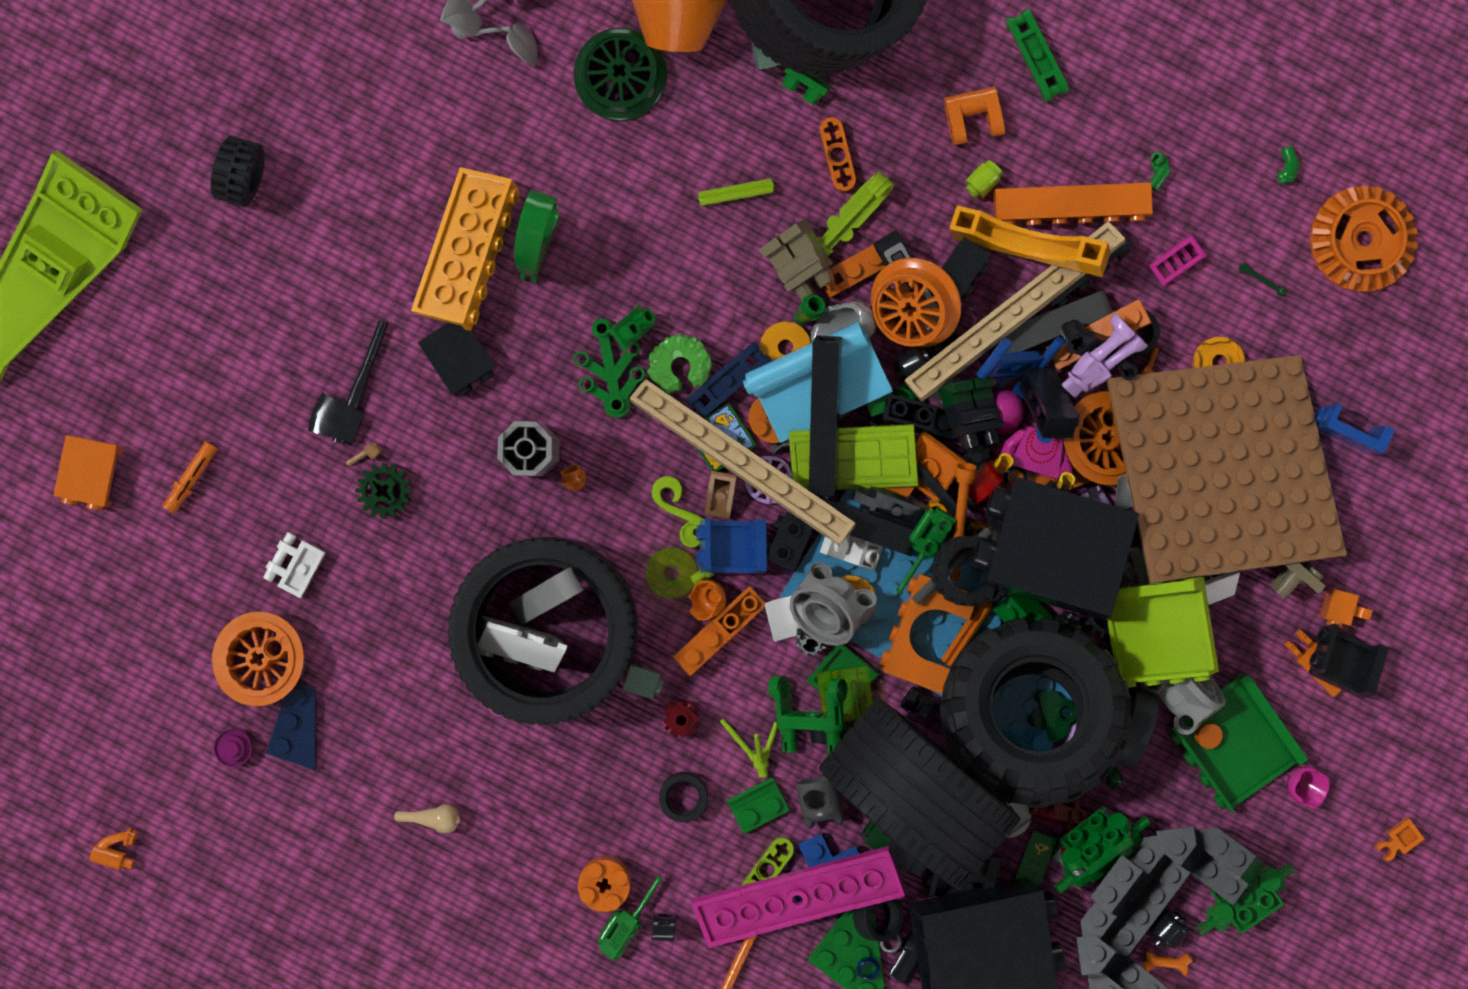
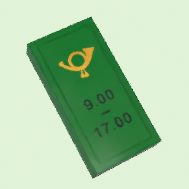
(1036, 857)

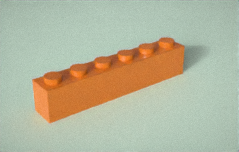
(1073, 203)

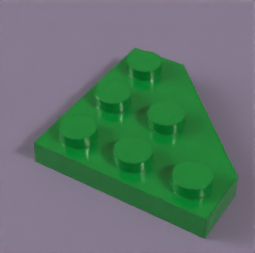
(843, 949)

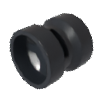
(917, 703)

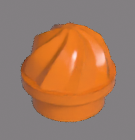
(573, 478)

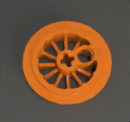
(920, 275)
(1106, 476)
(225, 650)

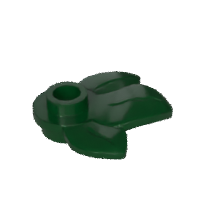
(1049, 715)

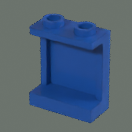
(1372, 443)
(732, 546)

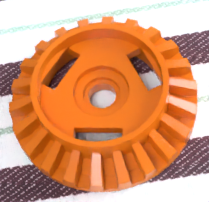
(1338, 257)

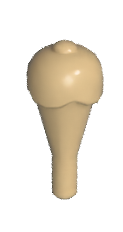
(442, 818)

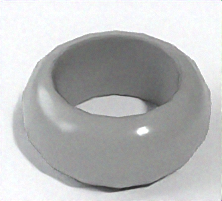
(893, 949)

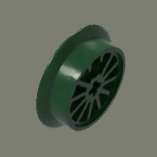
(623, 109)

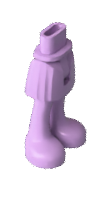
(1092, 368)

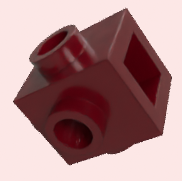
(686, 709)

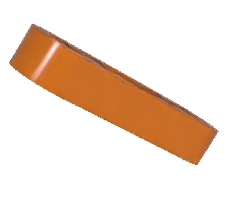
(839, 134)

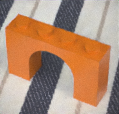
(901, 658)

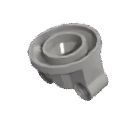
(830, 606)
(1189, 698)

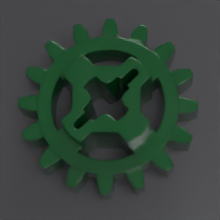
(392, 482)

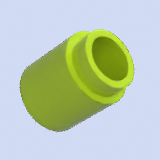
(983, 179)

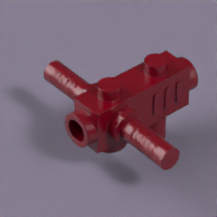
(1067, 816)

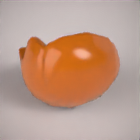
(707, 600)

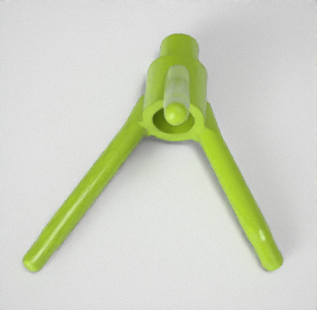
(758, 756)

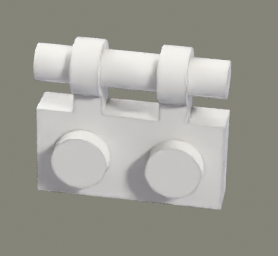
(300, 569)

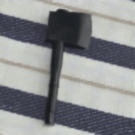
(343, 420)

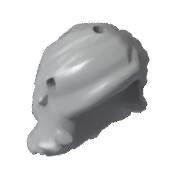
(843, 315)

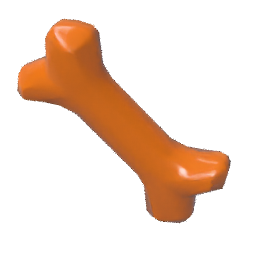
(1155, 961)

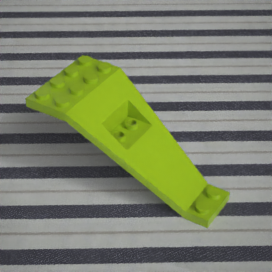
(72, 228)

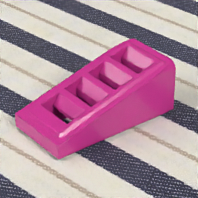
(1200, 254)

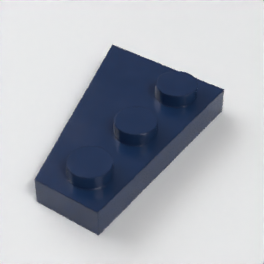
(295, 729)

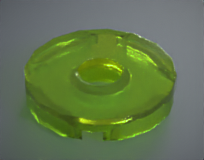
(655, 572)

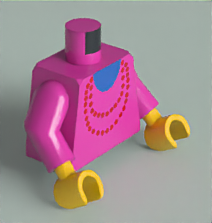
(1037, 455)

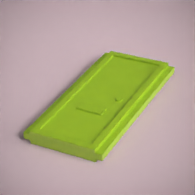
(866, 456)

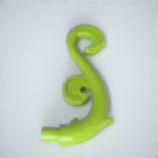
(686, 532)

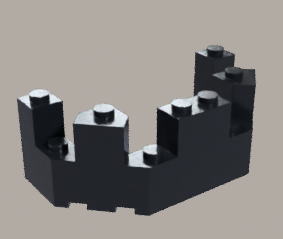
(1141, 890)

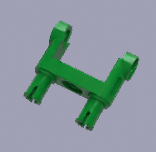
(789, 720)

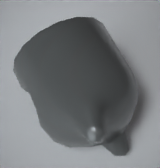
(819, 801)

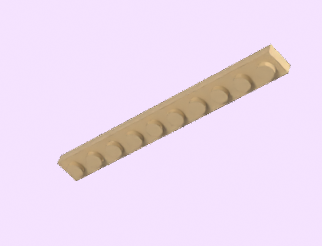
(1001, 322)
(743, 462)

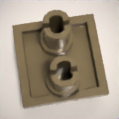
(1293, 575)

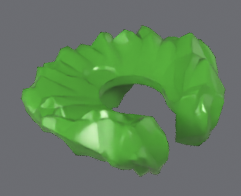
(672, 348)

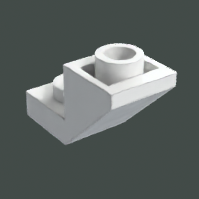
(854, 551)

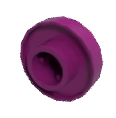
(233, 747)

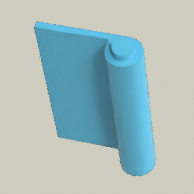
(786, 382)

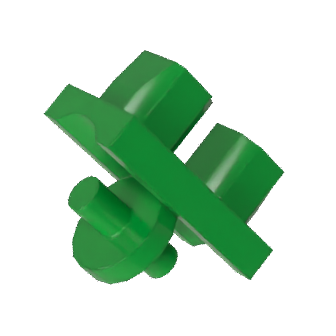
(816, 87)
(632, 326)

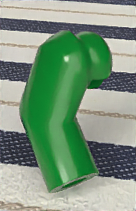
(1291, 166)
(1160, 168)

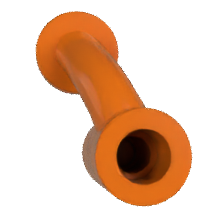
(113, 858)

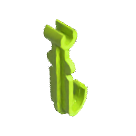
(856, 211)

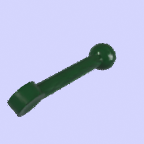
(1245, 268)

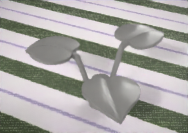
(467, 22)

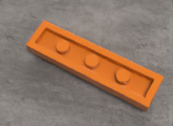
(1133, 314)

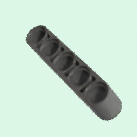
(1049, 324)

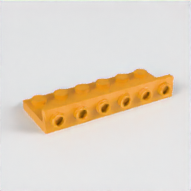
(466, 248)

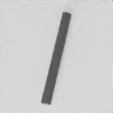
(954, 564)

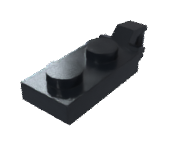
(889, 505)

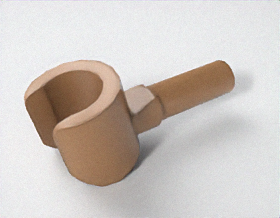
(371, 450)

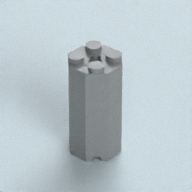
(523, 435)

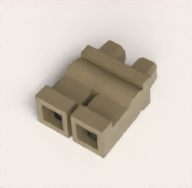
(798, 258)

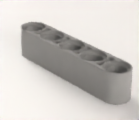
(546, 596)

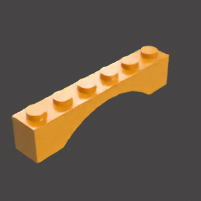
(1069, 252)

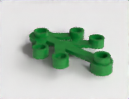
(610, 373)

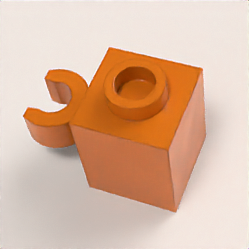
(1341, 607)

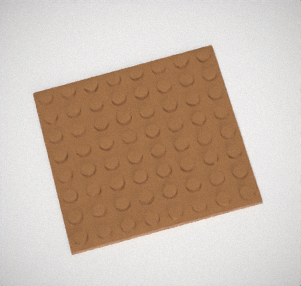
(1225, 468)

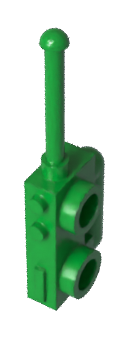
(928, 544)
(628, 926)

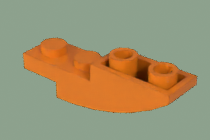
(719, 631)

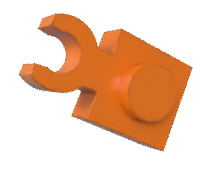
(1402, 837)

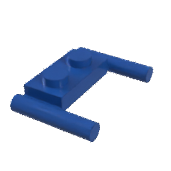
(1014, 363)

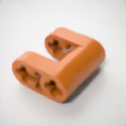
(969, 104)

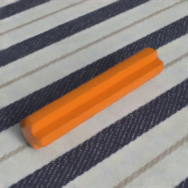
(967, 632)

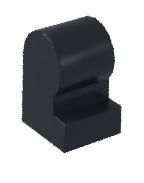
(663, 927)

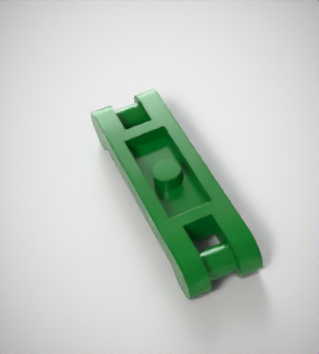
(1037, 55)

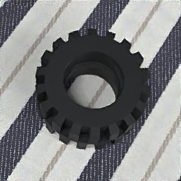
(237, 171)

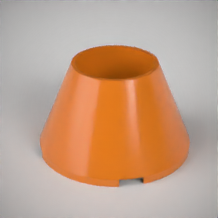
(677, 23)

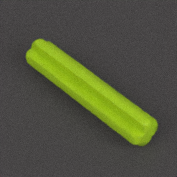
(736, 192)

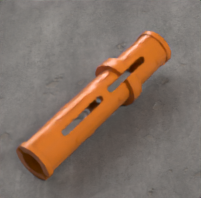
(189, 478)

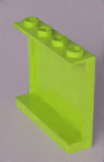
(1163, 632)

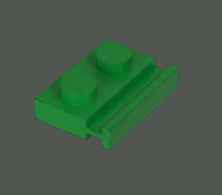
(758, 805)

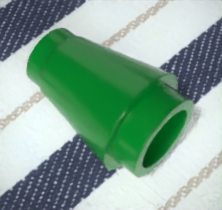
(810, 309)

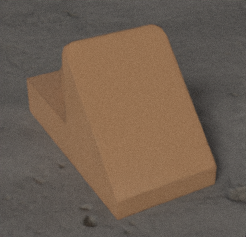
(720, 494)

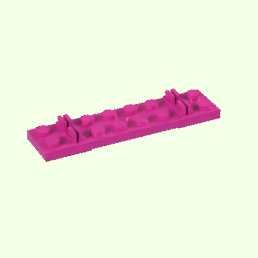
(824, 888)

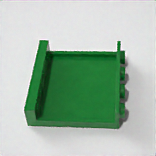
(1252, 746)

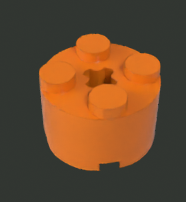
(590, 888)

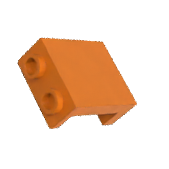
(86, 472)

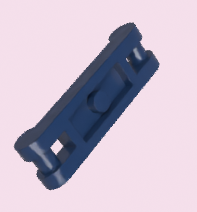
(727, 380)

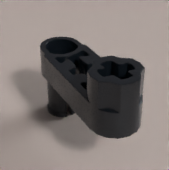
(1081, 340)

